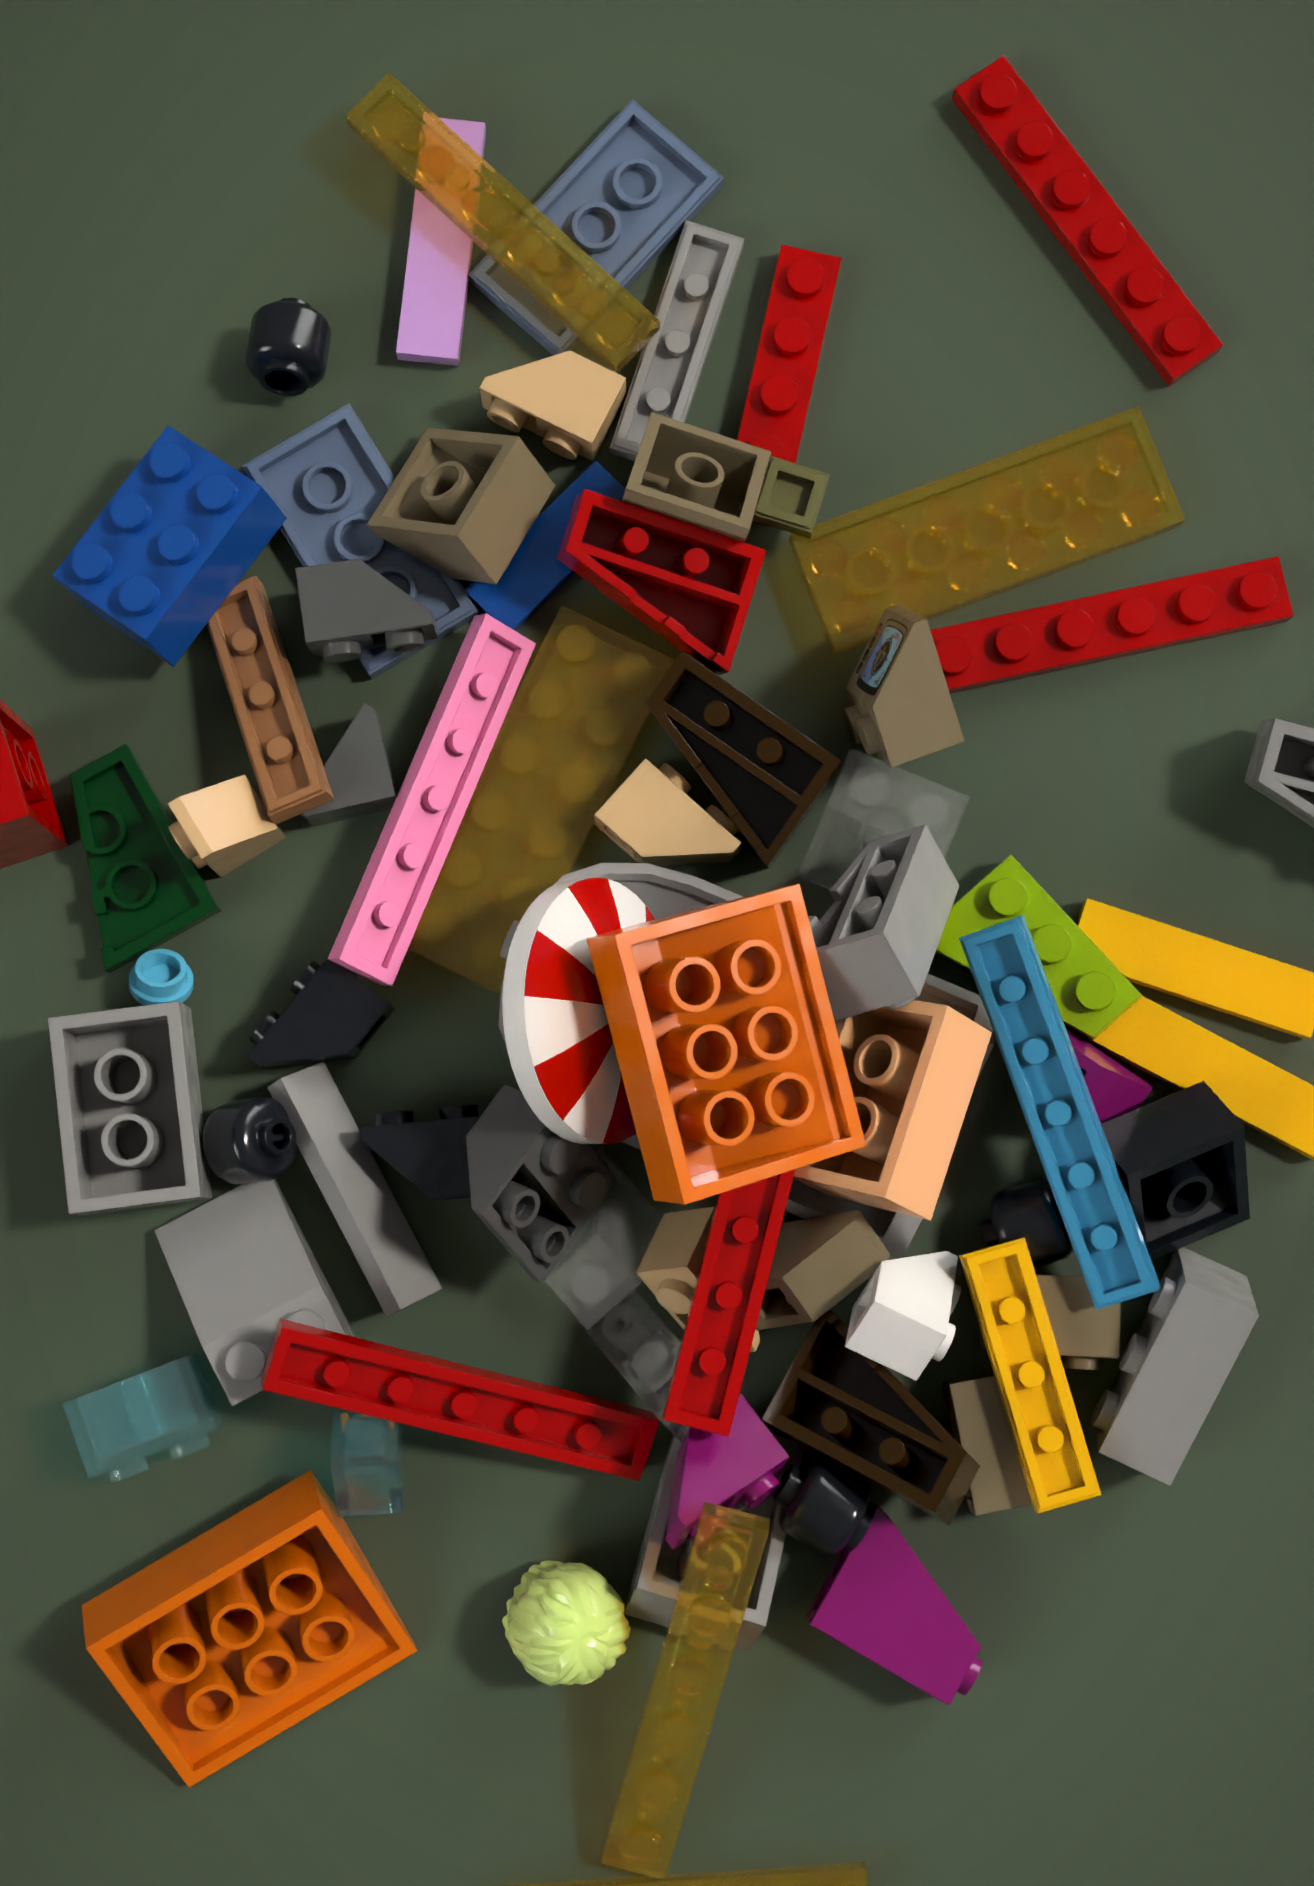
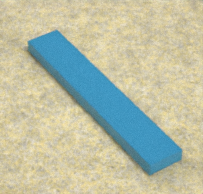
(1060, 1112)

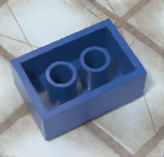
(170, 545)

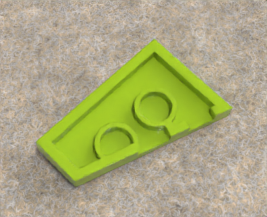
(1082, 979)

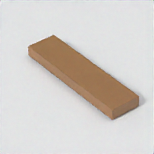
(268, 703)

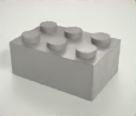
(129, 1108)

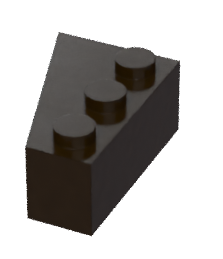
(744, 753)
(869, 1423)

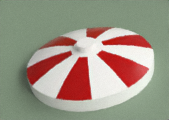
(557, 1015)

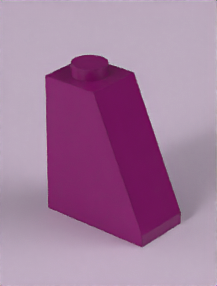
(896, 1614)

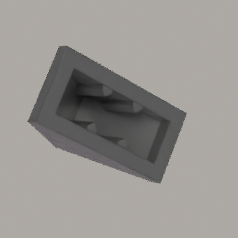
(357, 773)

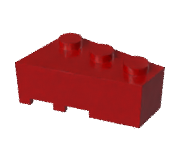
(665, 573)

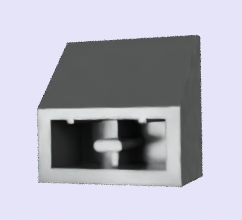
(531, 1182)

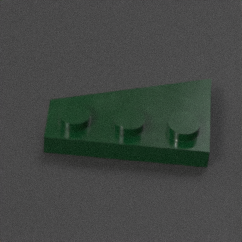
(137, 871)

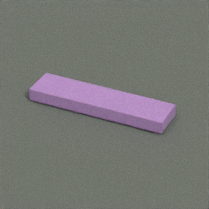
(437, 274)

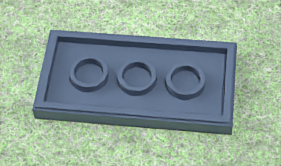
(619, 206)
(328, 489)

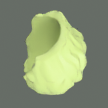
(565, 1623)

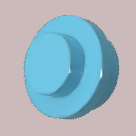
(160, 978)

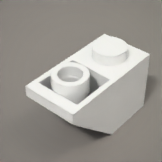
(906, 1313)

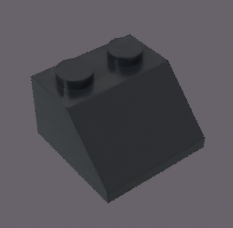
(1181, 1167)

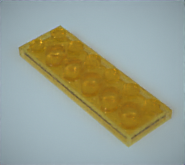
(988, 528)
(538, 791)

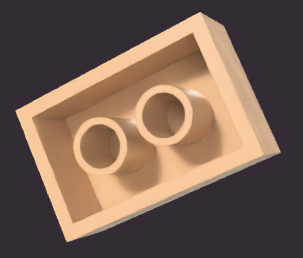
(911, 1090)

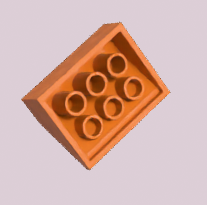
(726, 1044)
(246, 1629)

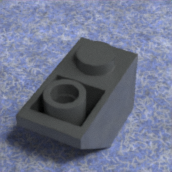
(356, 609)

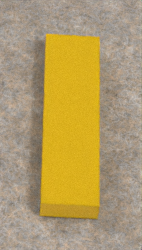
(1202, 969)
(1188, 1054)
(1030, 1375)

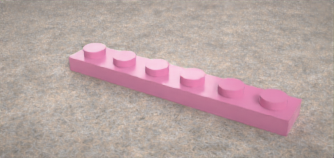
(432, 801)

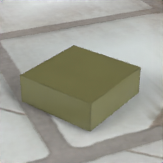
(790, 497)

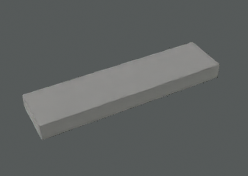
(688, 320)
(355, 1189)

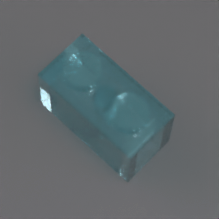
(144, 1416)

